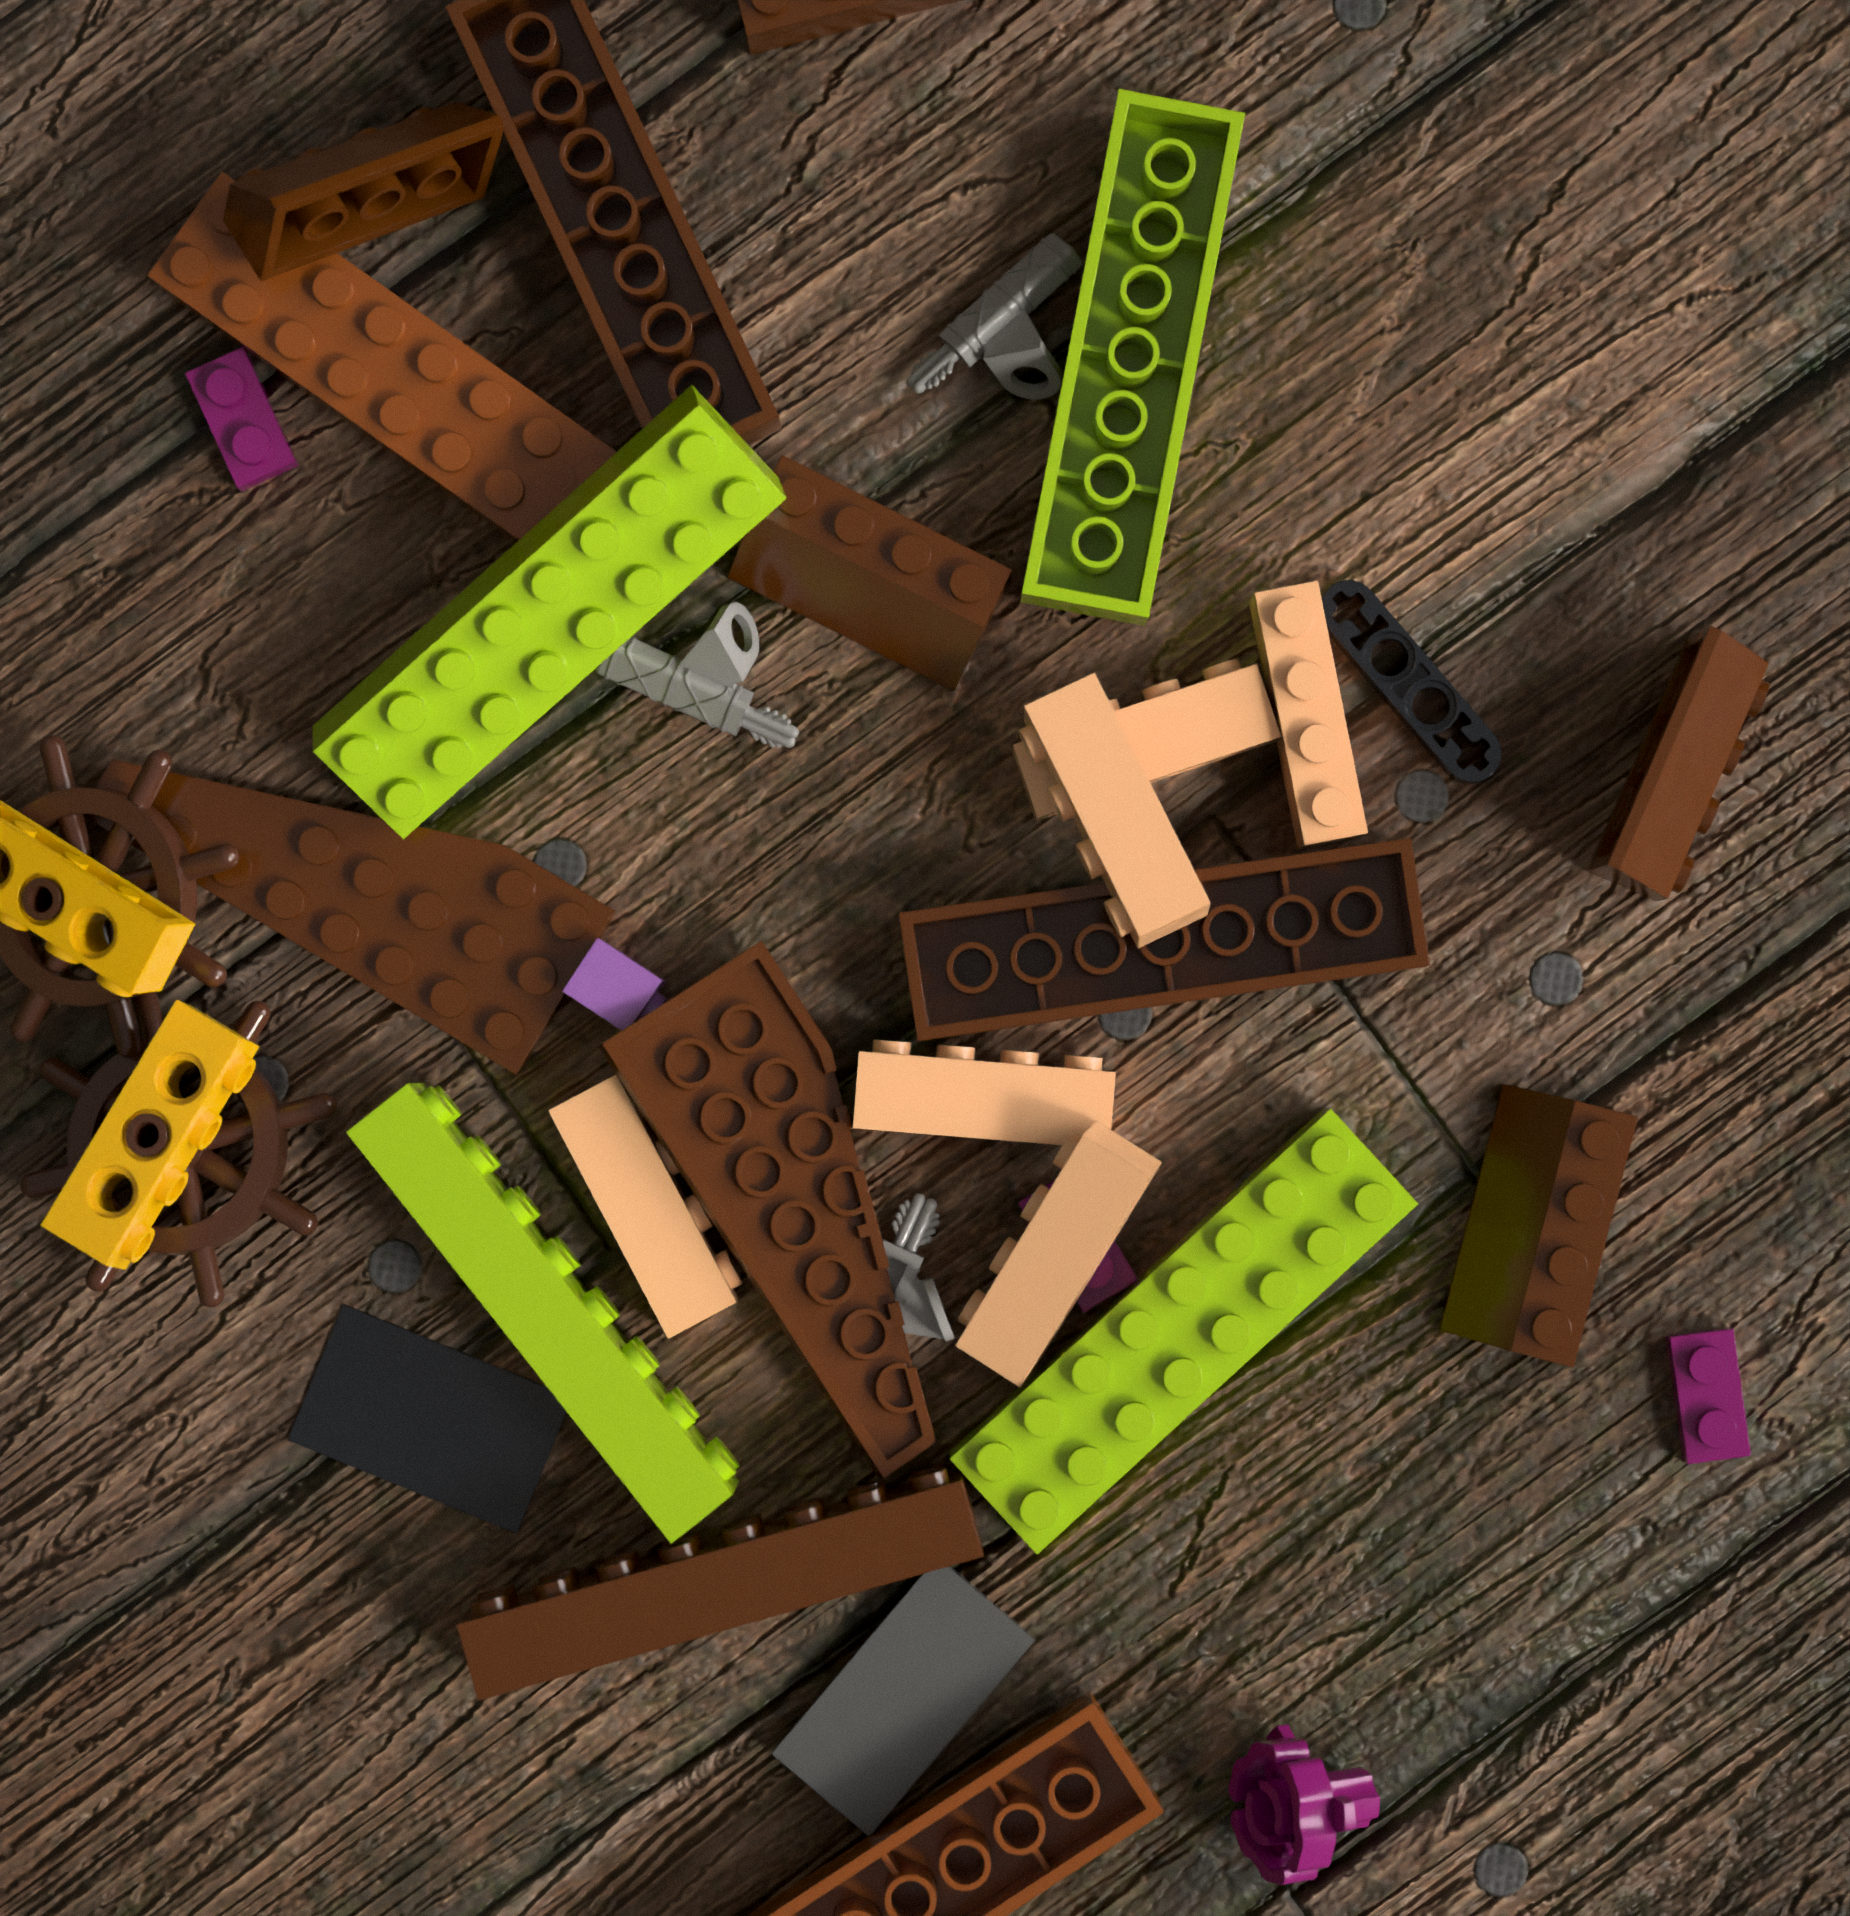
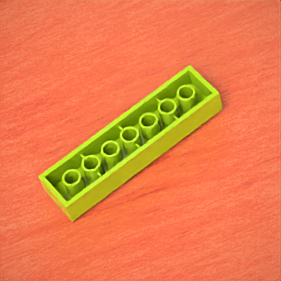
(1132, 357)
(547, 612)
(546, 1308)
(1182, 1329)

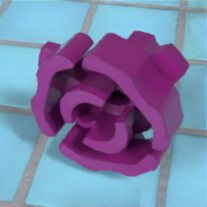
(1295, 1807)

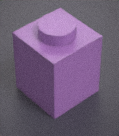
(615, 986)

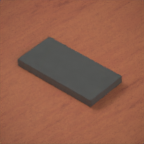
(902, 1696)

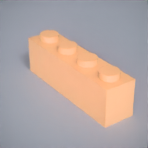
(1309, 715)
(1179, 728)
(1114, 810)
(980, 1098)
(646, 1207)
(1057, 1252)

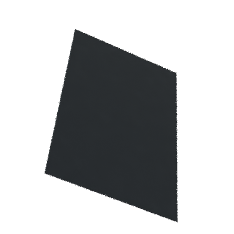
(429, 1419)

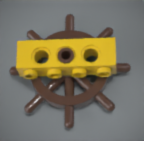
(76, 899)
(142, 1129)

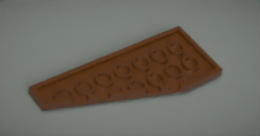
(425, 919)
(762, 1138)

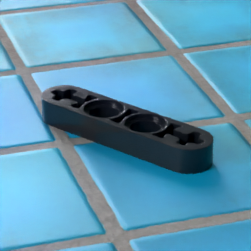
(1417, 675)

